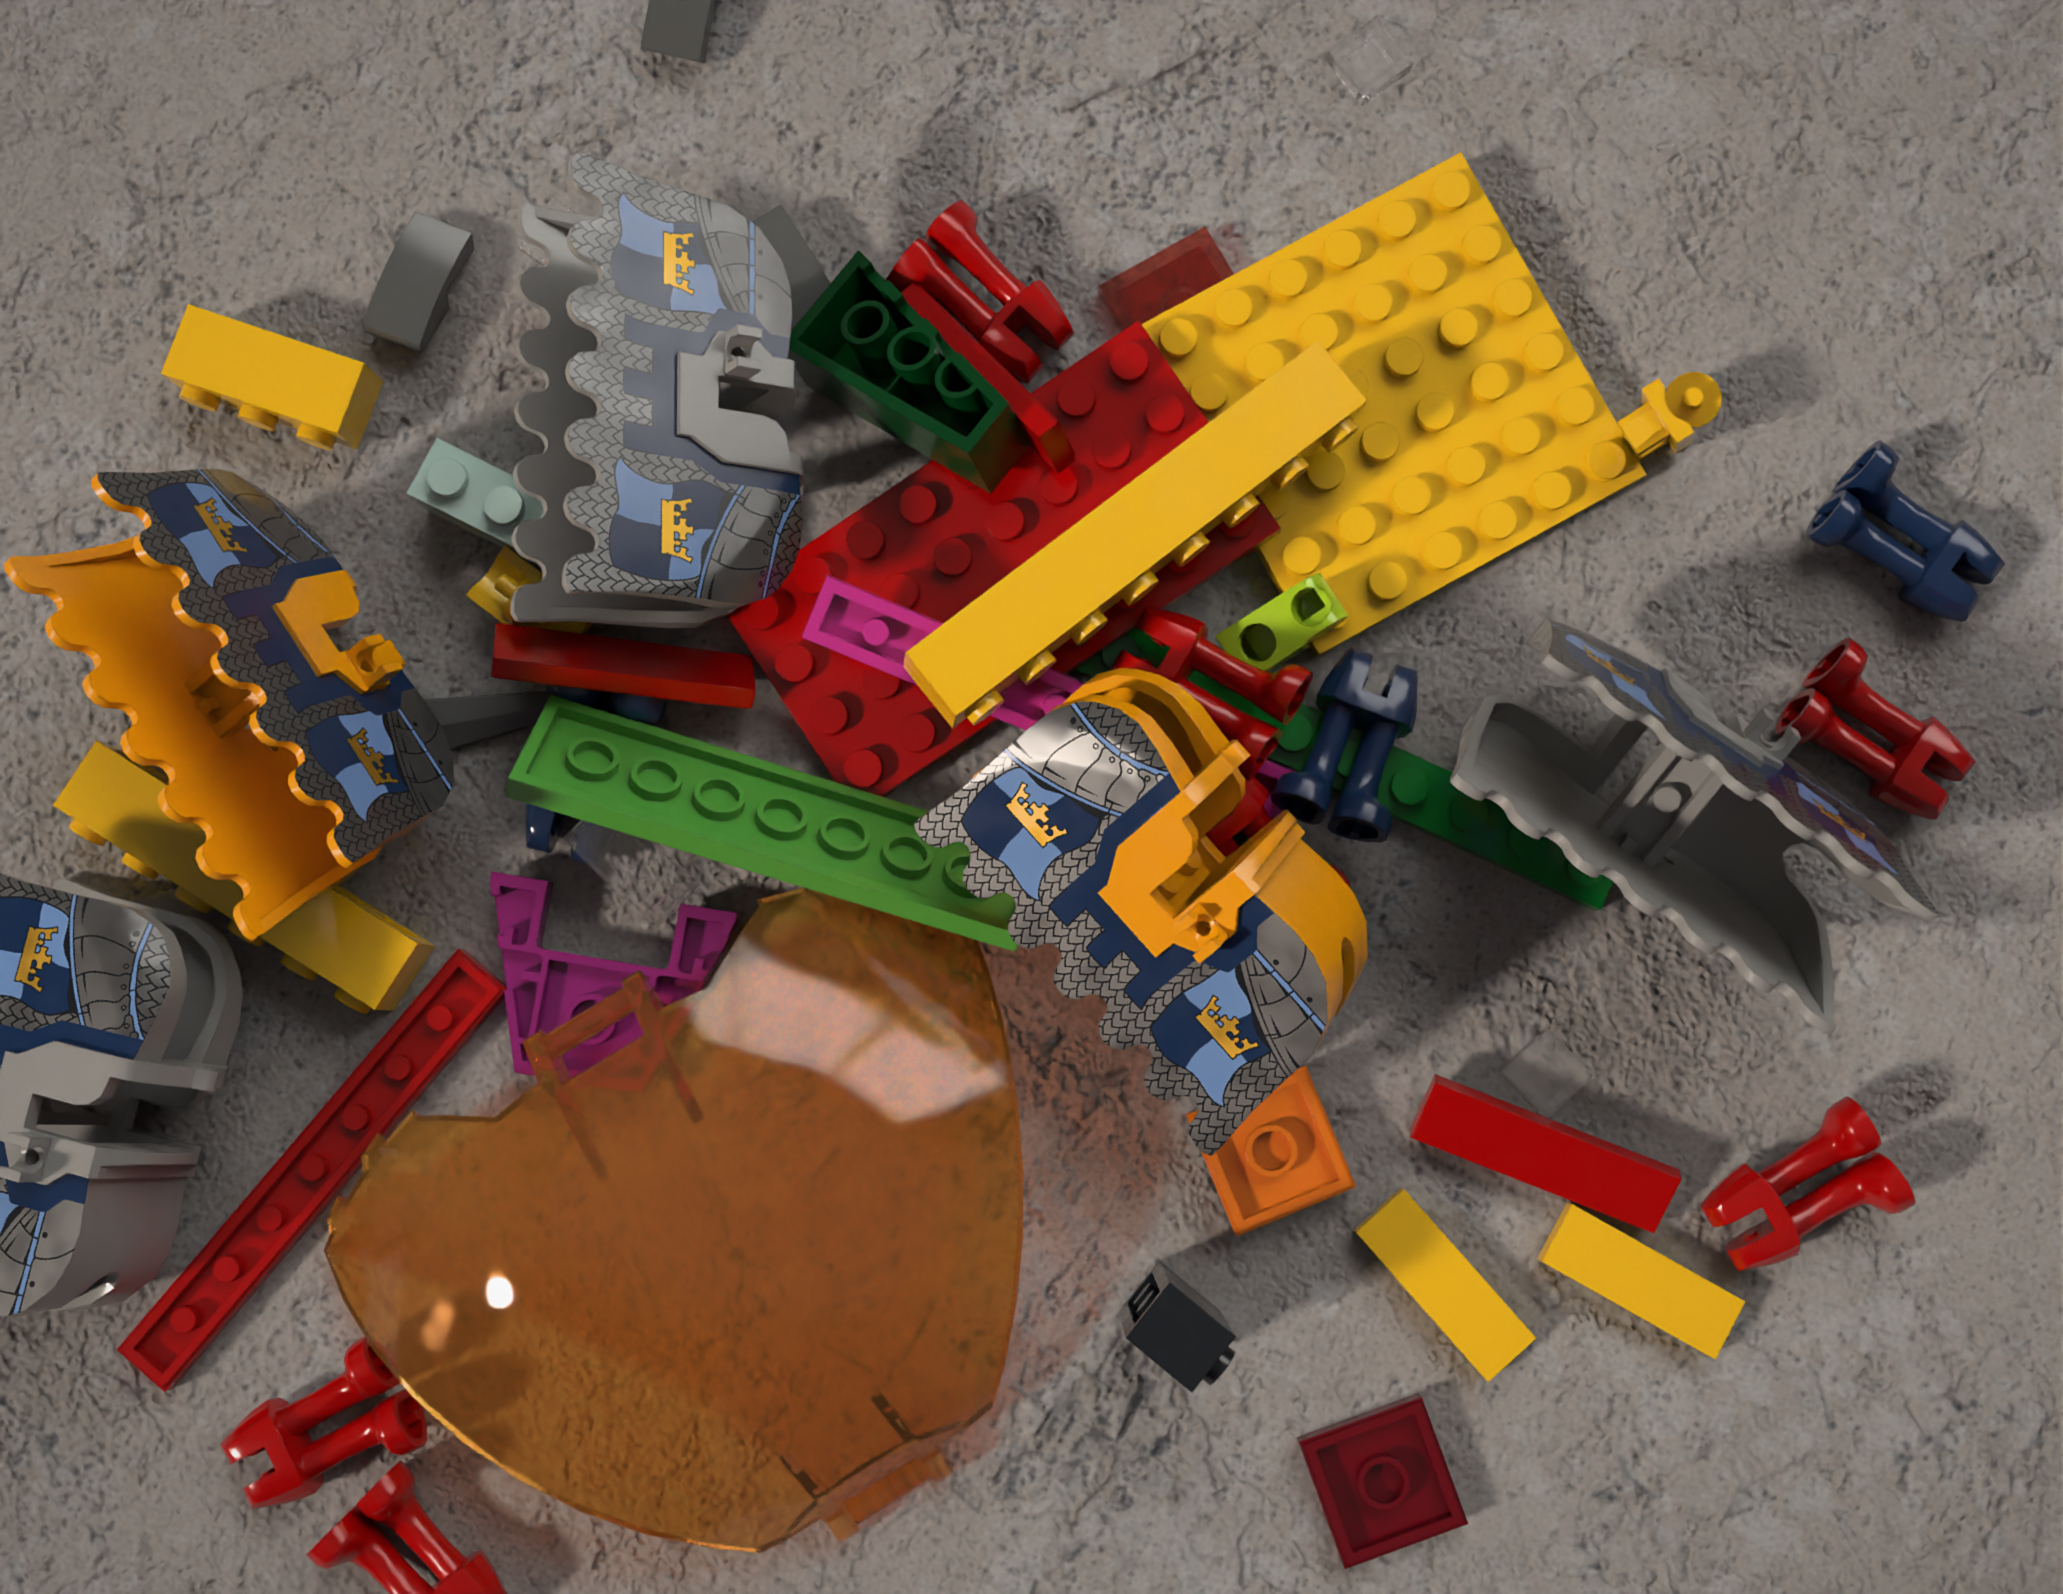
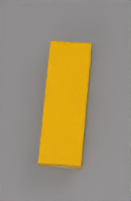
(1641, 1280)
(1444, 1284)

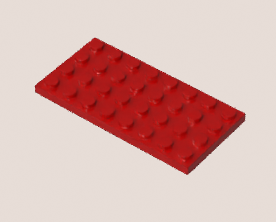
(947, 541)

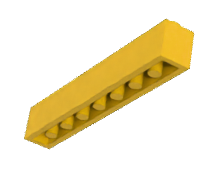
(1133, 536)

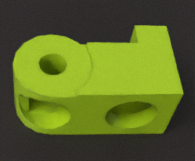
(1284, 625)

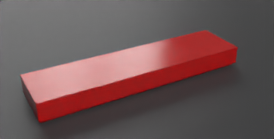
(1038, 424)
(622, 666)
(1545, 1153)

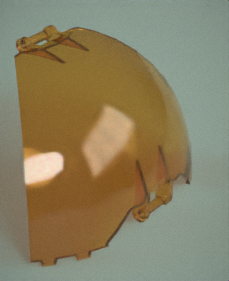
(726, 1248)

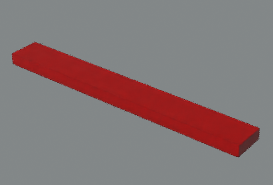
(312, 1171)

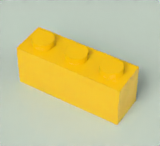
(271, 379)

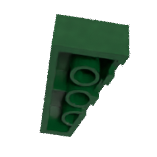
(899, 374)

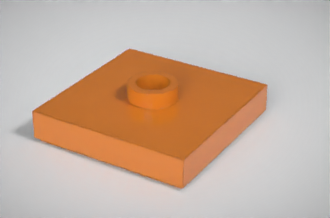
(1279, 1158)

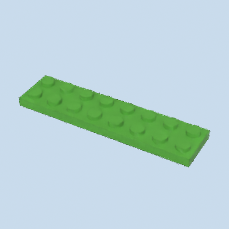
(750, 817)

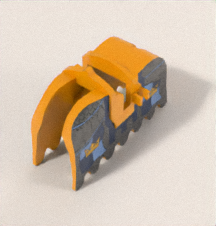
(224, 626)
(1108, 858)

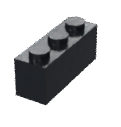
(1178, 1328)

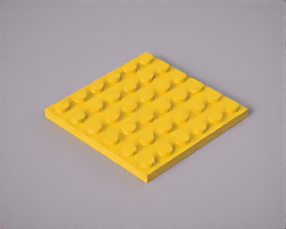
(1472, 392)

